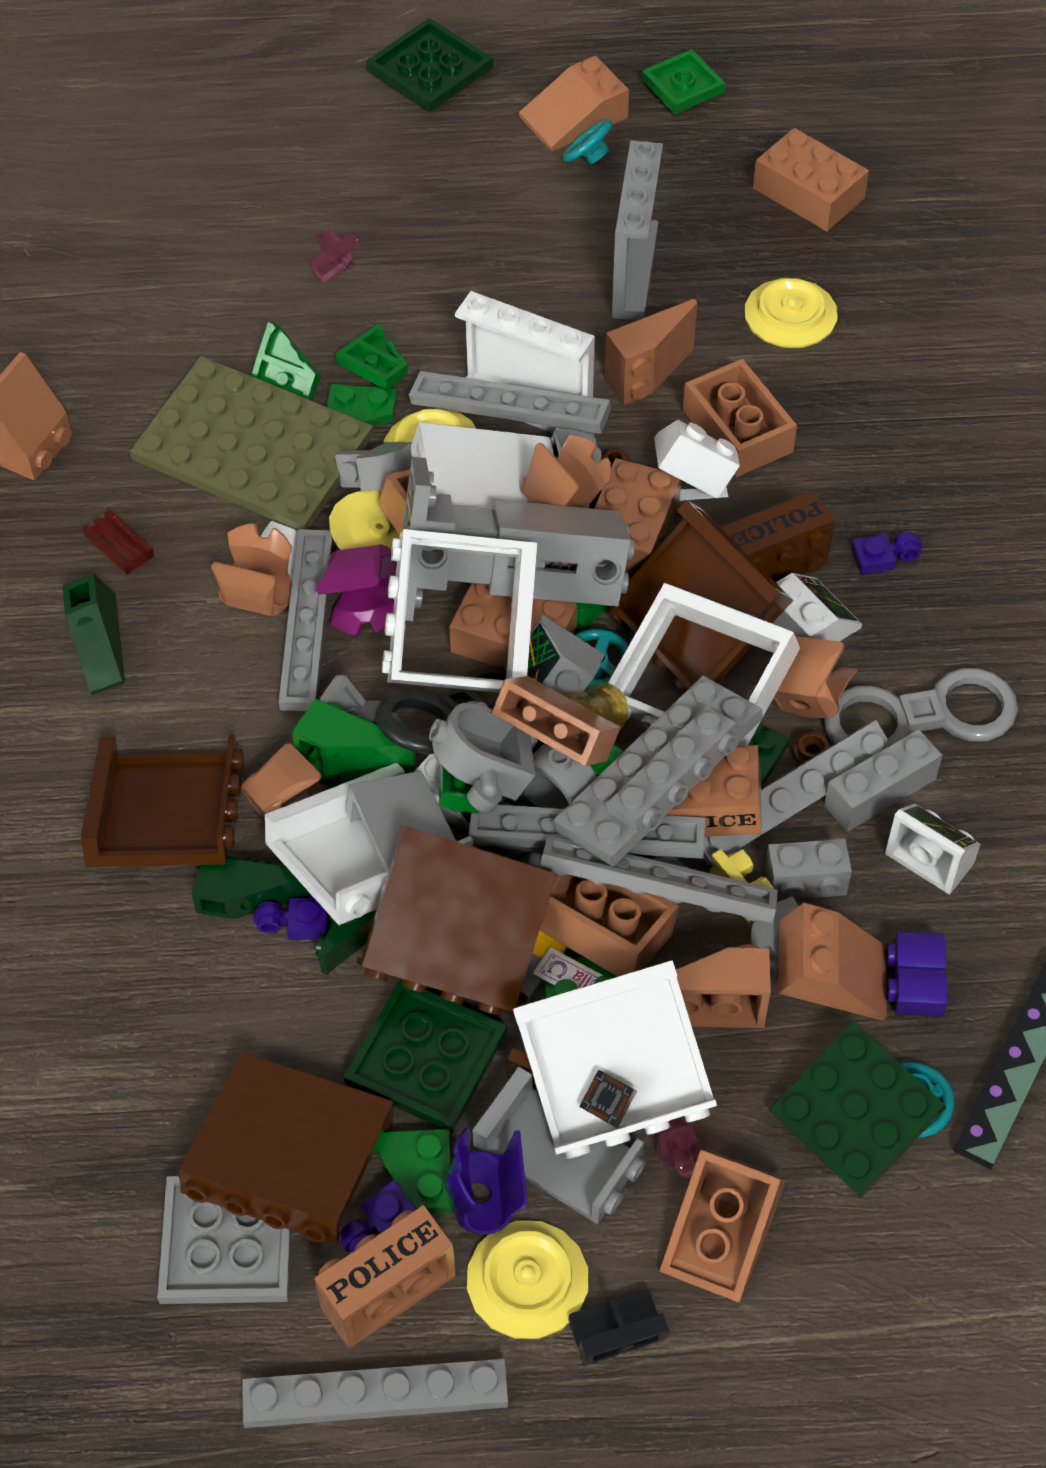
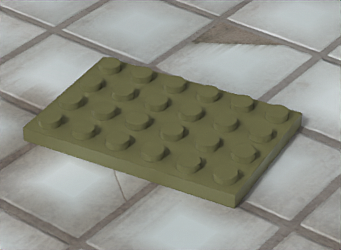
(250, 443)

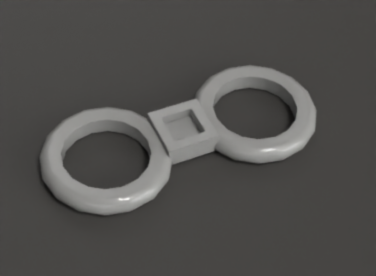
(929, 710)

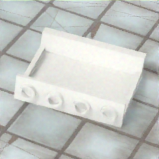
(525, 349)
(476, 462)
(330, 852)
(628, 1029)

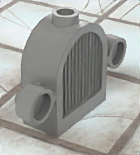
(484, 754)
(556, 779)

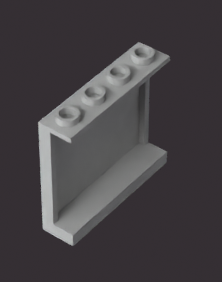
(636, 231)

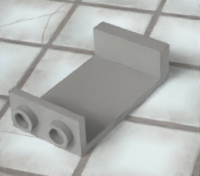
(395, 802)
(584, 1183)

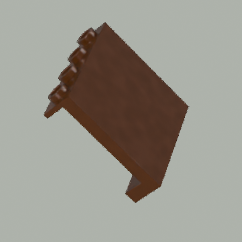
(711, 565)
(161, 807)
(457, 921)
(285, 1147)

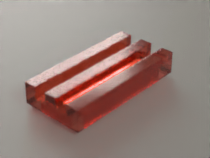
(137, 542)

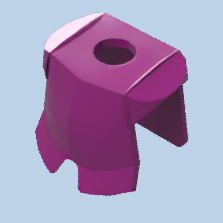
(363, 580)

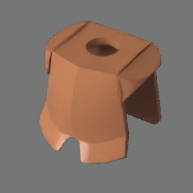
(571, 479)
(260, 571)
(810, 684)
(282, 781)

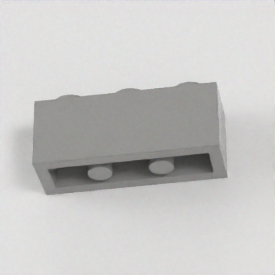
(882, 780)

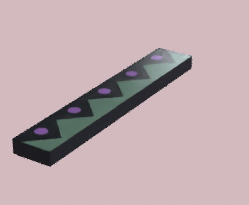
(1008, 1082)

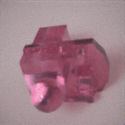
(335, 254)
(677, 1147)

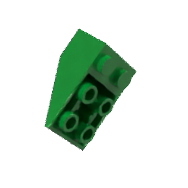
(345, 745)

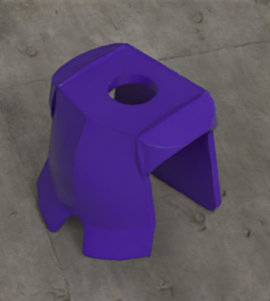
(499, 1173)

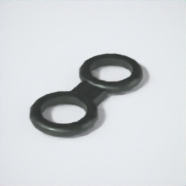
(439, 707)

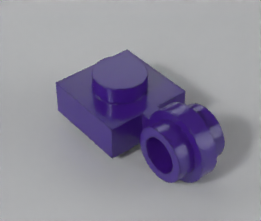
(878, 555)
(304, 918)
(381, 1211)

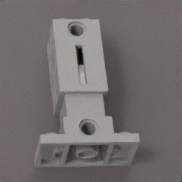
(577, 555)

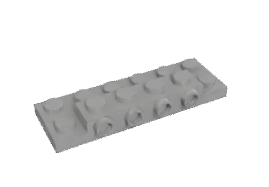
(658, 770)

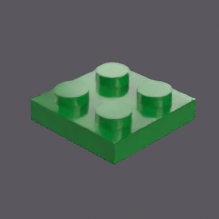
(683, 81)

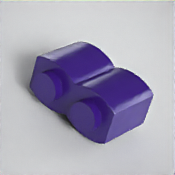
(919, 973)

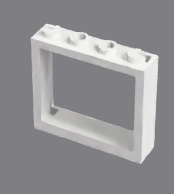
(678, 602)
(520, 615)

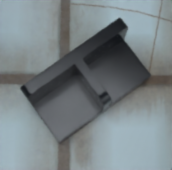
(617, 1327)

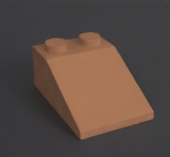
(575, 103)
(649, 351)
(30, 420)
(831, 962)
(727, 988)
(722, 1224)

